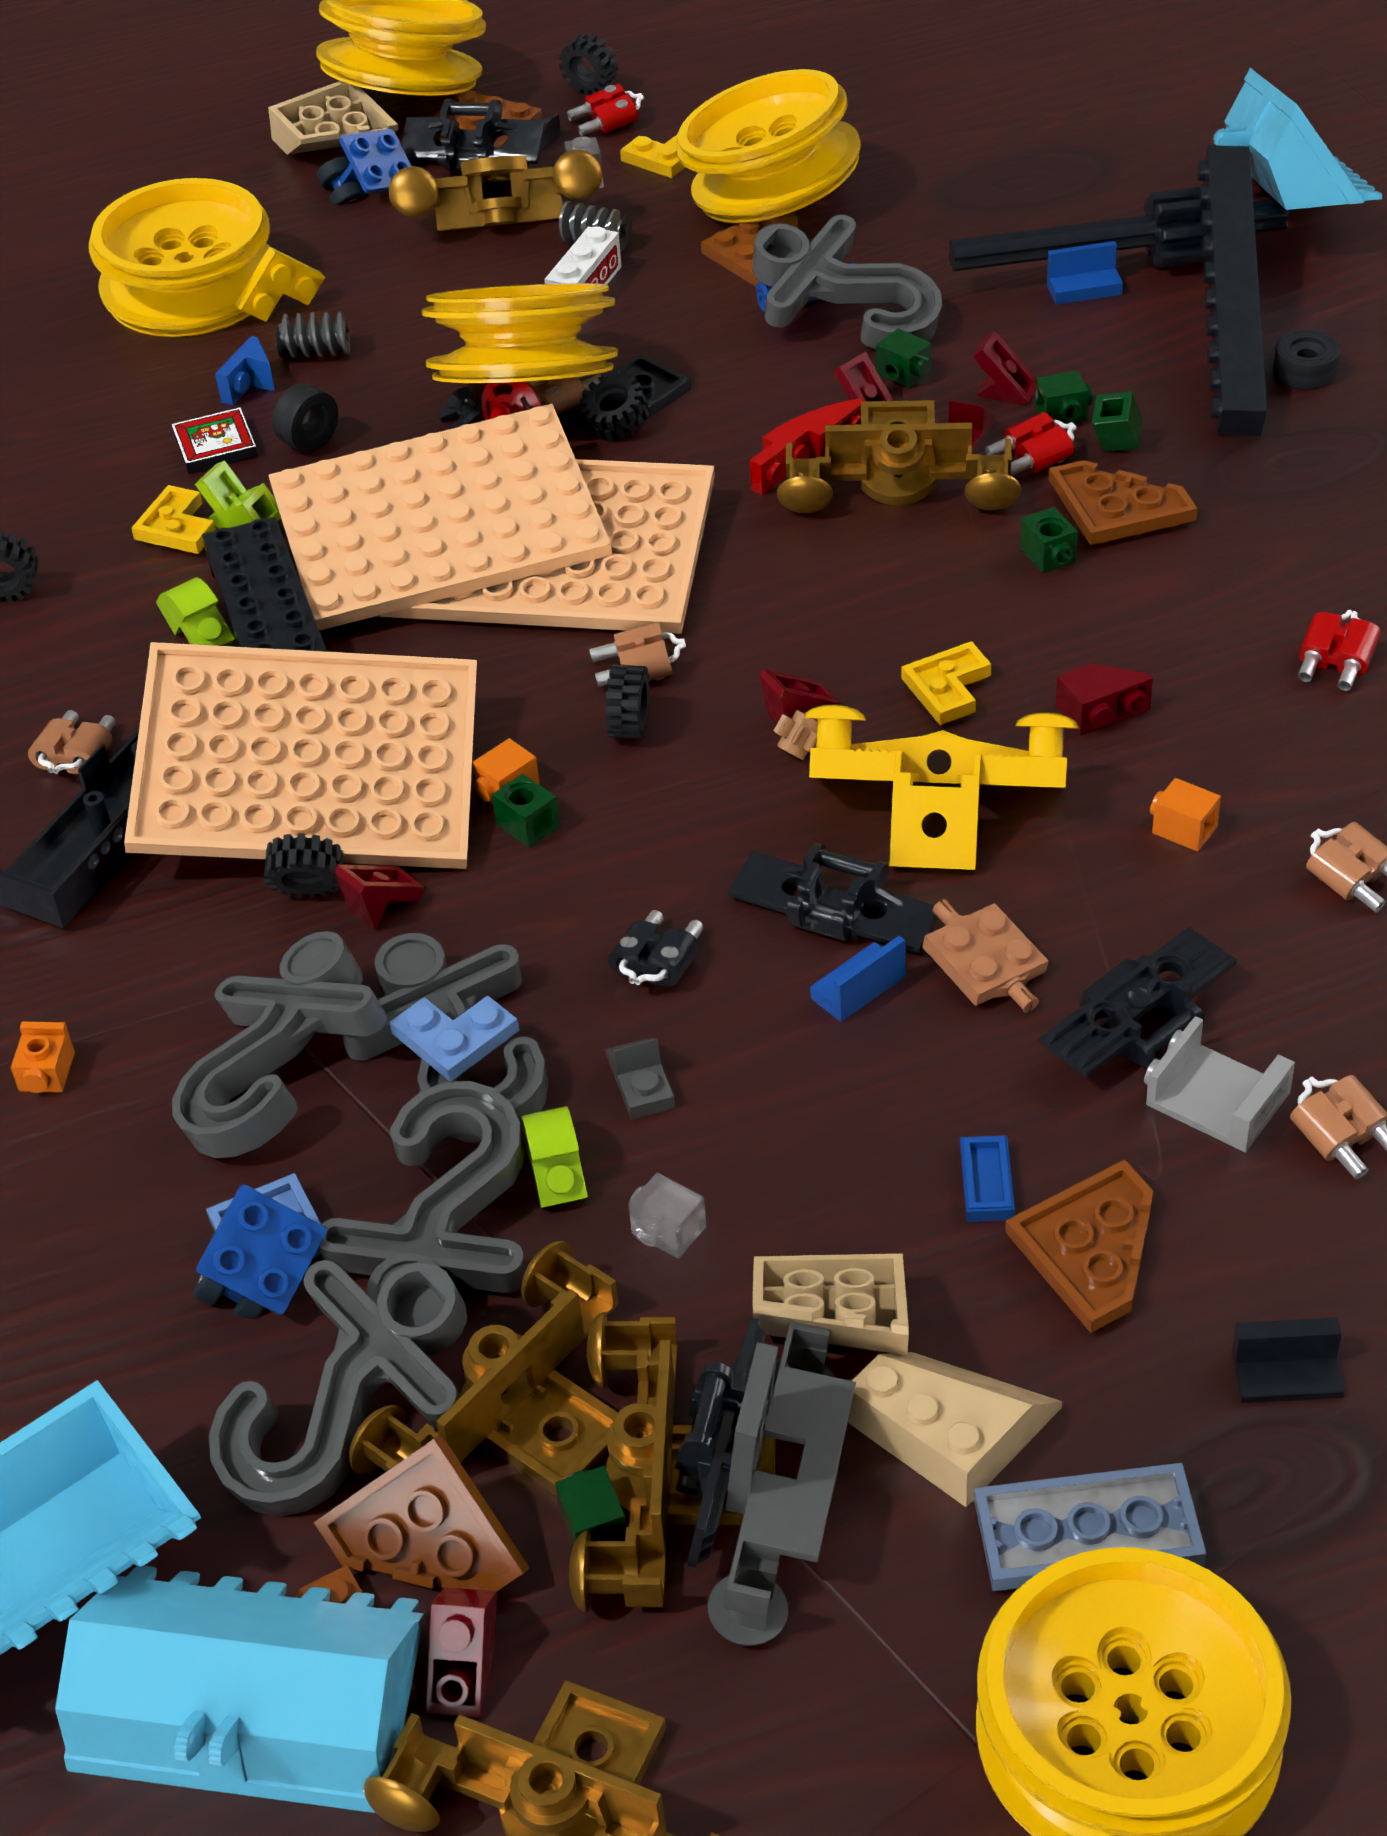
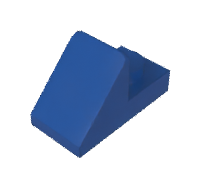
(244, 369)

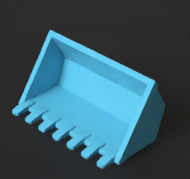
(1287, 151)
(78, 1510)
(237, 1687)

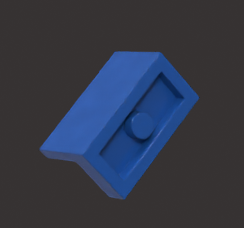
(1083, 273)
(861, 979)

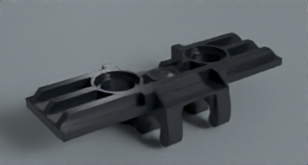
(461, 145)
(833, 910)
(1129, 994)
(708, 1448)

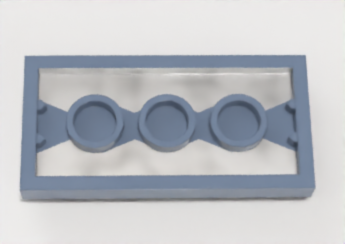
(1055, 1518)

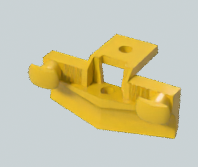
(906, 762)

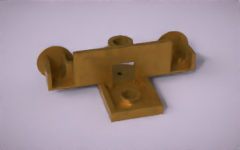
(460, 198)
(897, 460)
(512, 1385)
(641, 1466)
(538, 1784)

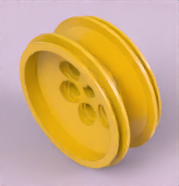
(402, 45)
(769, 146)
(178, 255)
(520, 333)
(1176, 1634)

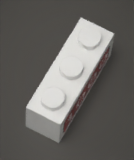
(590, 260)

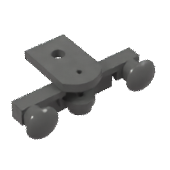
(799, 1404)

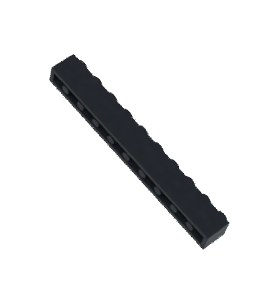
(1232, 291)

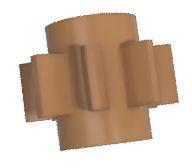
(797, 734)

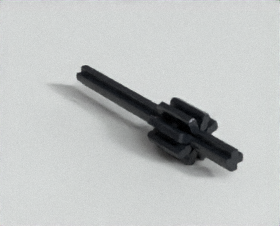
(1167, 231)

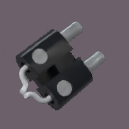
(656, 954)

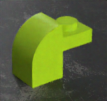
(232, 501)
(194, 612)
(554, 1156)

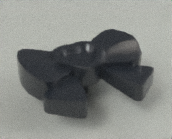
(461, 404)

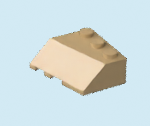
(323, 116)
(850, 1295)
(946, 1419)

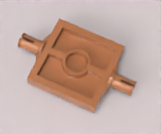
(985, 954)

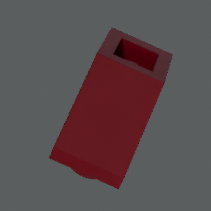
(1102, 695)
(460, 1651)

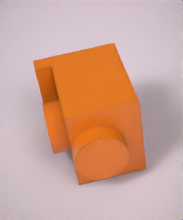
(42, 1057)

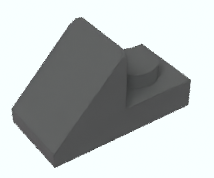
(641, 1077)

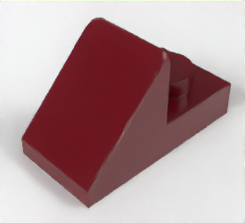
(1008, 376)
(862, 380)
(979, 416)
(790, 693)
(373, 887)

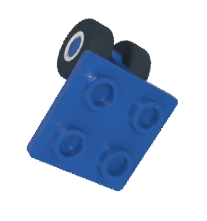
(368, 168)
(257, 1255)

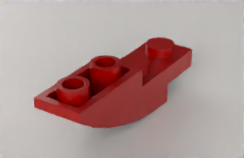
(807, 440)

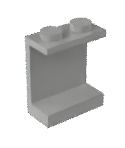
(1216, 1090)

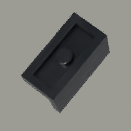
(1287, 1360)

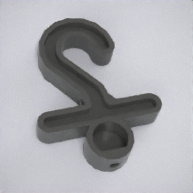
(816, 270)
(416, 968)
(317, 994)
(437, 1213)
(375, 1344)

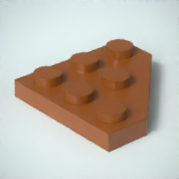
(735, 245)
(1118, 504)
(1089, 1242)
(424, 1526)

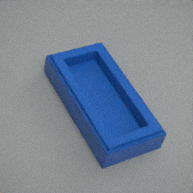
(986, 1178)

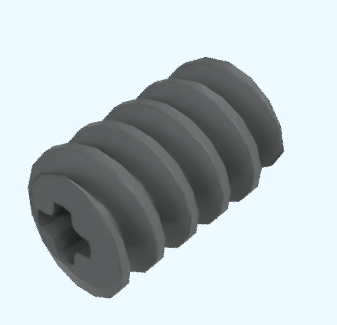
(576, 220)
(312, 336)

